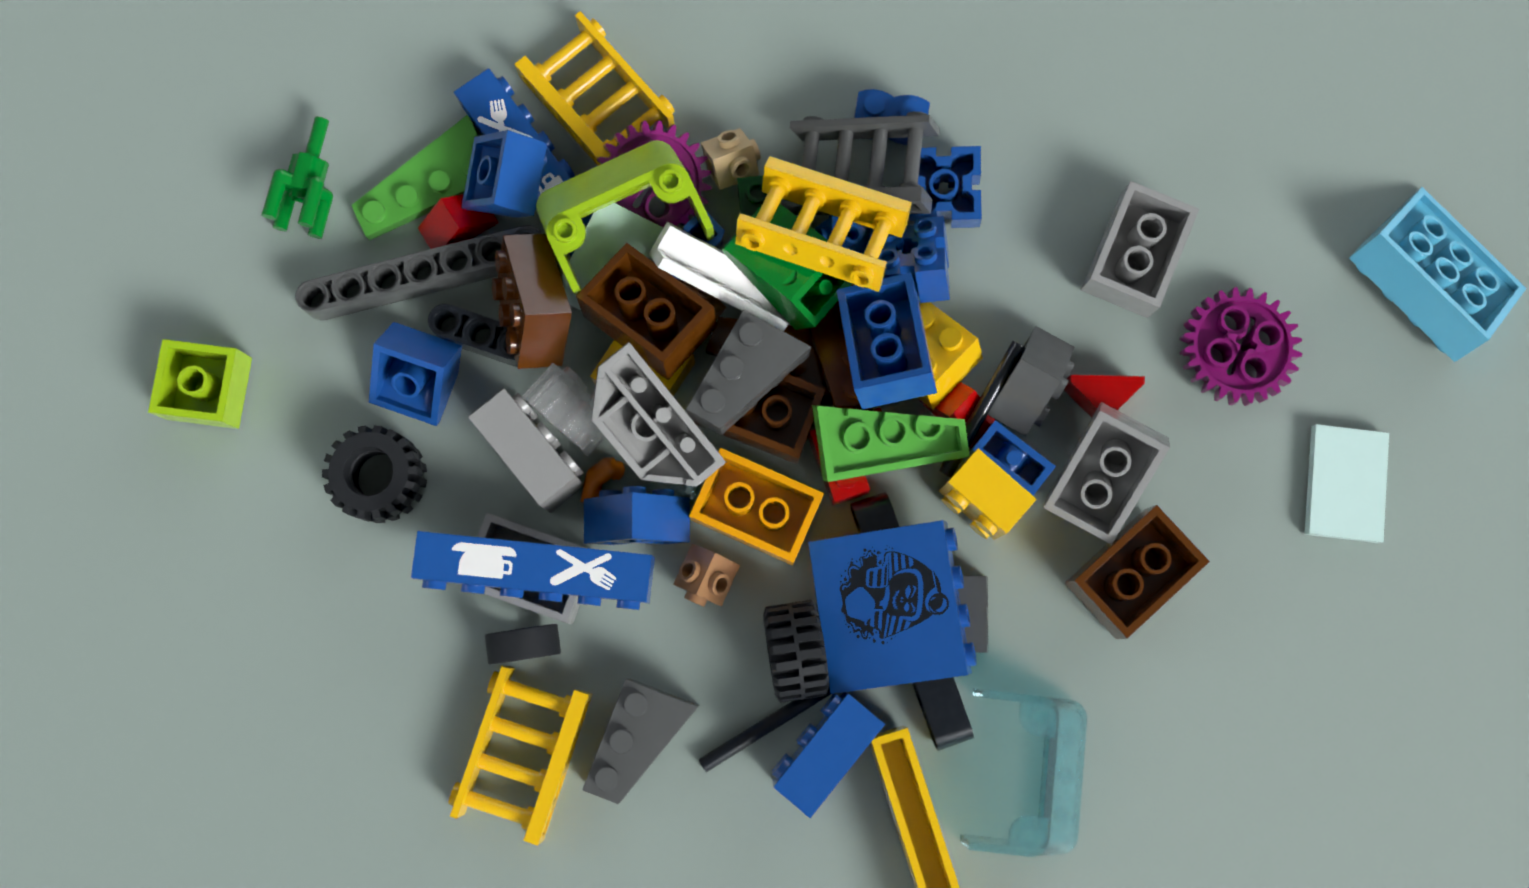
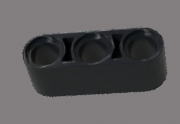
(466, 328)

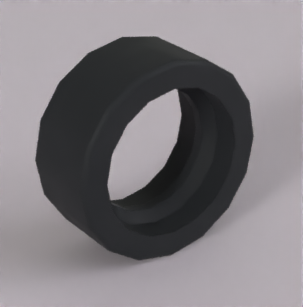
(522, 644)

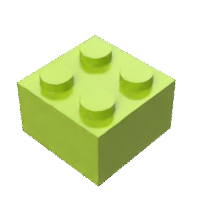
(200, 384)

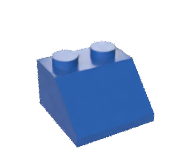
(505, 174)
(413, 373)

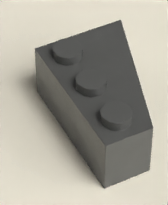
(744, 371)
(634, 737)

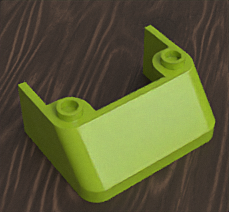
(646, 166)

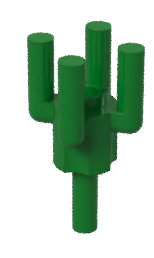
(304, 185)

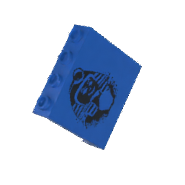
(891, 607)

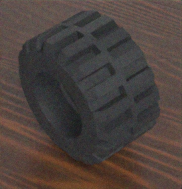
(346, 465)
(796, 651)

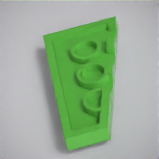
(419, 183)
(877, 442)

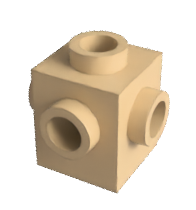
(731, 157)

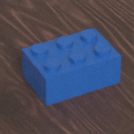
(886, 342)
(825, 752)

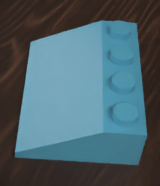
(1439, 275)

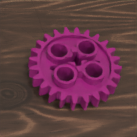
(674, 213)
(1270, 361)

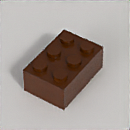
(531, 301)
(647, 308)
(779, 419)
(1137, 572)

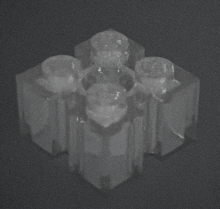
(565, 405)

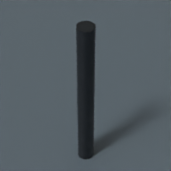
(987, 400)
(757, 731)

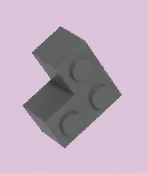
(1034, 380)

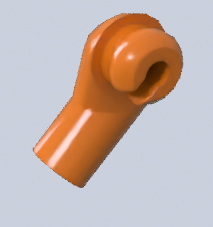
(600, 473)

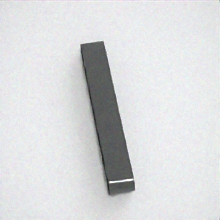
(405, 269)

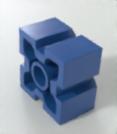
(960, 172)
(924, 254)

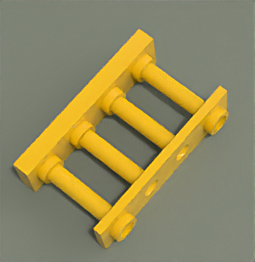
(560, 101)
(832, 196)
(546, 782)

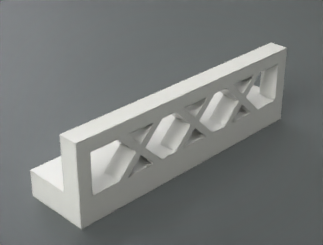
(711, 272)

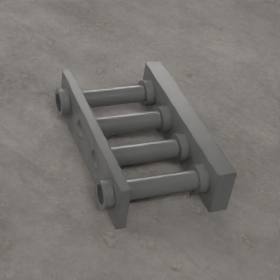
(913, 125)

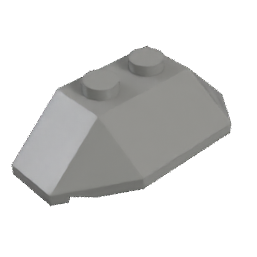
(649, 423)

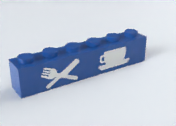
(493, 110)
(533, 568)

